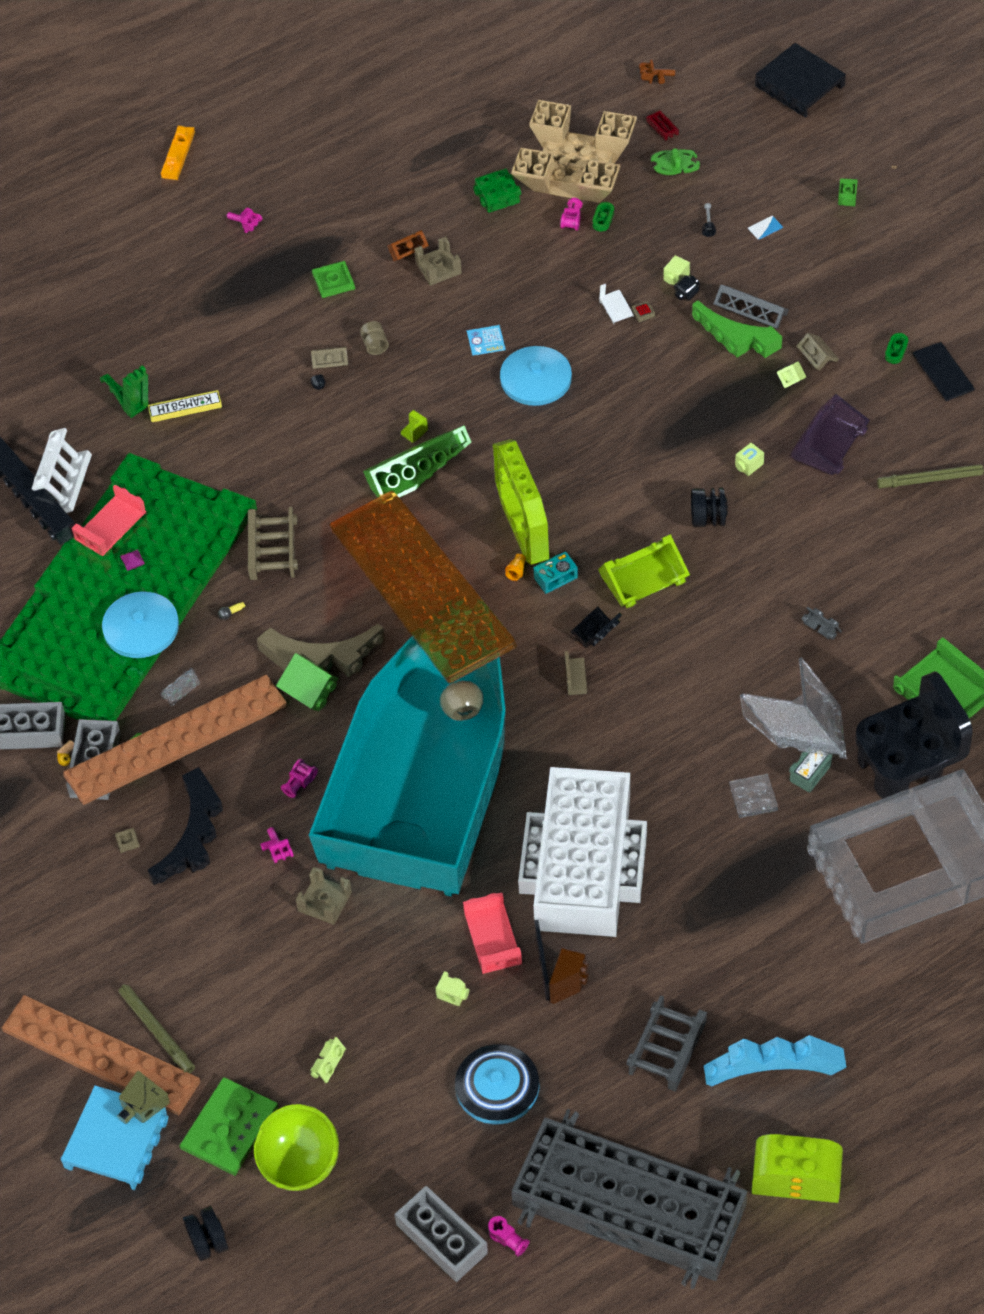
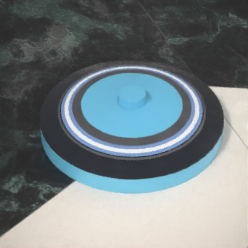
(497, 1084)

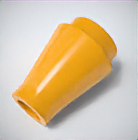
(515, 568)

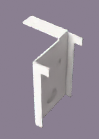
(615, 304)

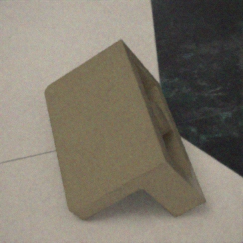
(816, 351)
(329, 357)
(575, 675)

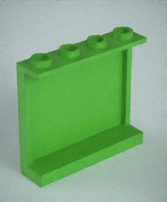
(957, 670)

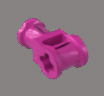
(571, 215)
(300, 776)
(507, 1235)

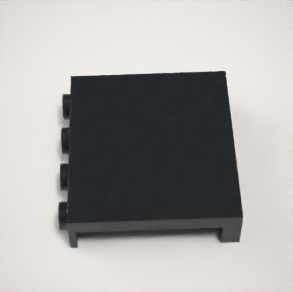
(798, 78)

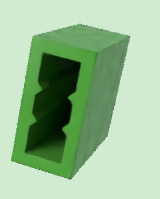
(307, 682)

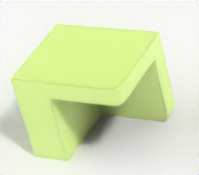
(791, 374)

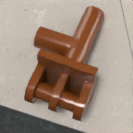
(647, 72)

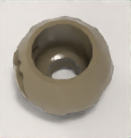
(461, 700)

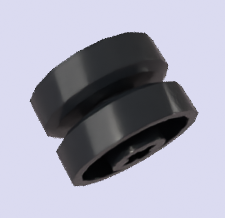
(203, 1234)

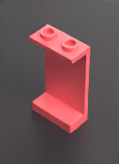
(110, 522)
(491, 933)

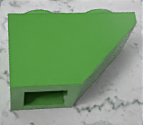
(847, 192)

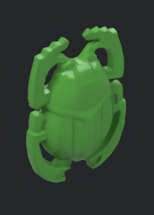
(674, 162)

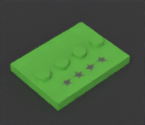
(228, 1126)

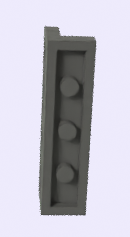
(751, 299)

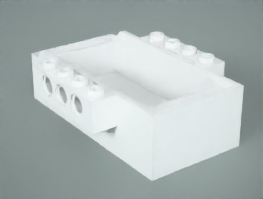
(583, 853)

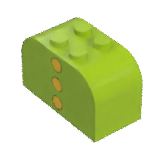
(797, 1168)

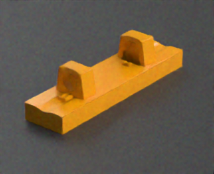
(177, 152)

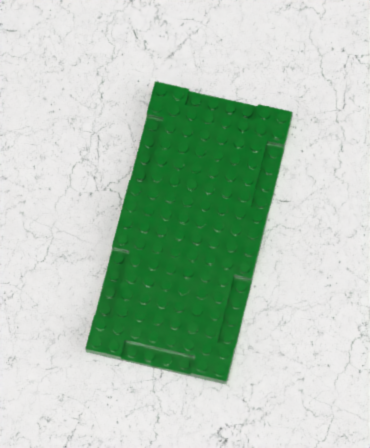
(58, 639)

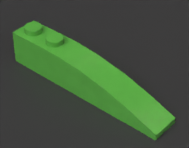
(412, 467)

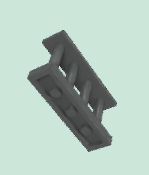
(680, 1058)

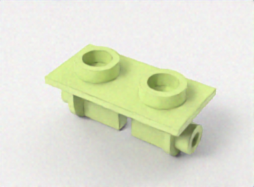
(331, 1054)

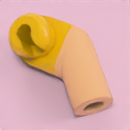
(63, 753)

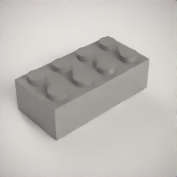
(32, 725)
(91, 740)
(441, 1233)

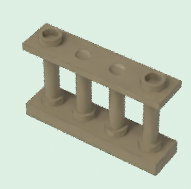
(255, 536)

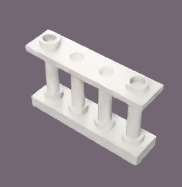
(75, 470)

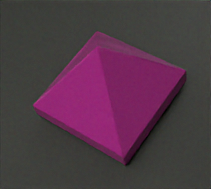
(132, 560)

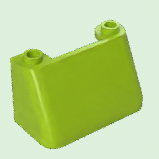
(644, 572)

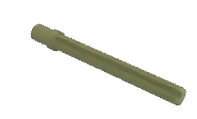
(929, 476)
(178, 1055)

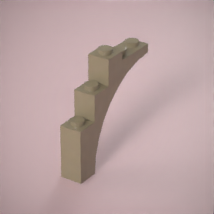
(344, 654)

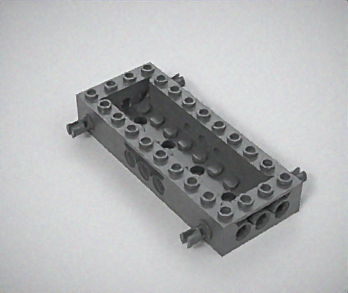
(621, 1213)

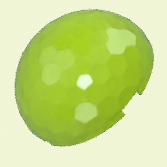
(296, 1147)

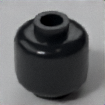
(686, 287)

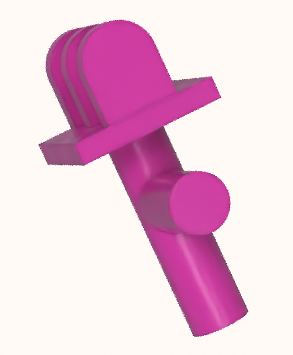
(247, 218)
(277, 848)

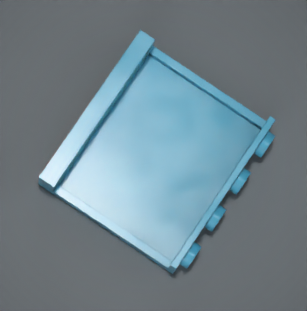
(107, 1144)

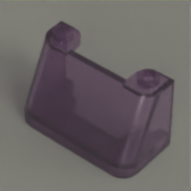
(830, 436)

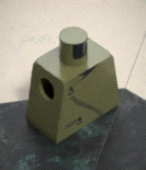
(141, 1099)

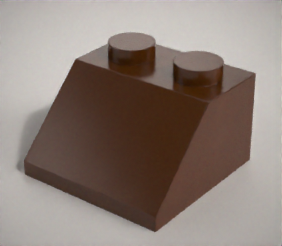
(568, 975)

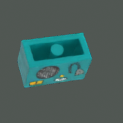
(555, 572)

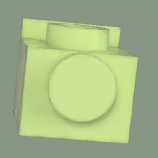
(451, 990)

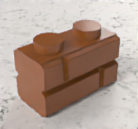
(407, 245)

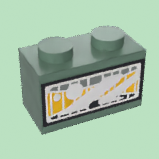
(809, 770)

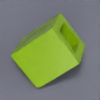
(416, 427)

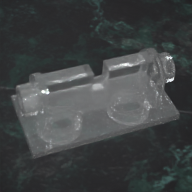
(180, 687)

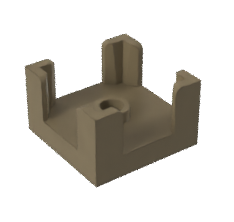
(439, 263)
(323, 897)

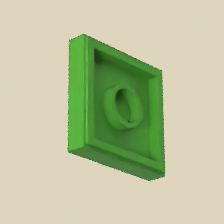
(333, 279)

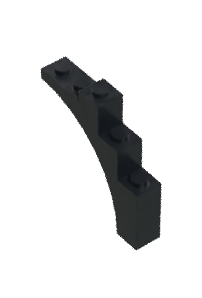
(199, 830)

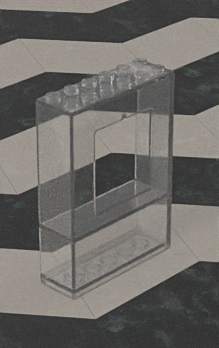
(954, 826)

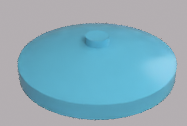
(535, 375)
(140, 624)

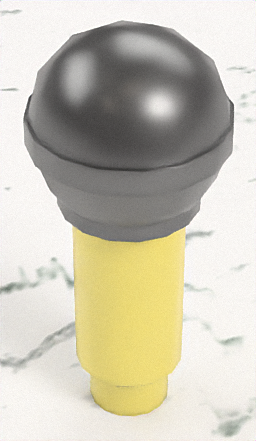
(225, 612)

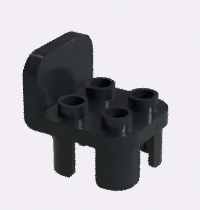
(914, 737)

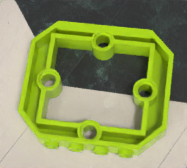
(521, 501)

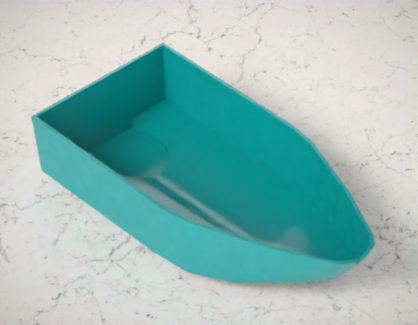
(412, 778)

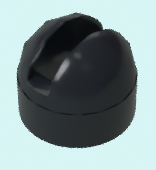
(318, 381)

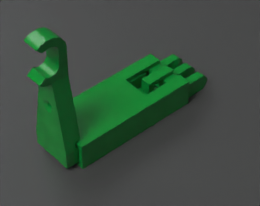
(133, 391)

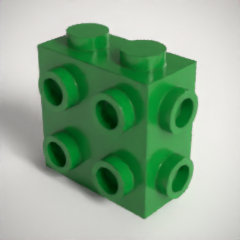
(497, 190)

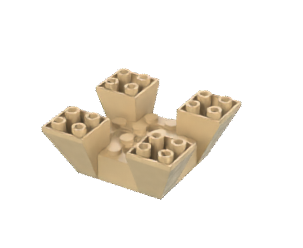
(573, 162)

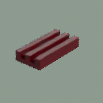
(660, 127)

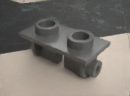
(816, 618)

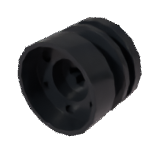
(708, 507)

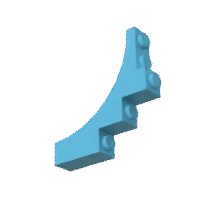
(749, 1057)

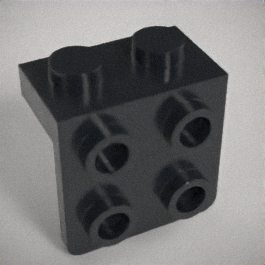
(594, 627)

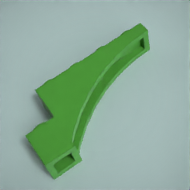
(735, 336)

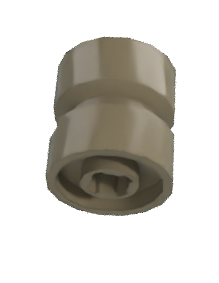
(374, 338)

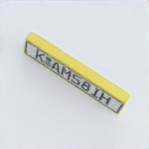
(184, 406)

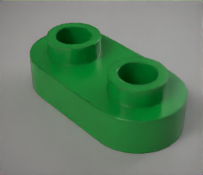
(603, 216)
(894, 351)

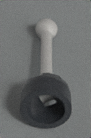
(708, 228)

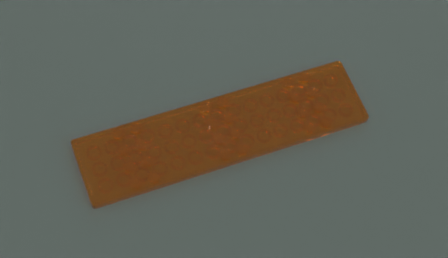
(422, 587)

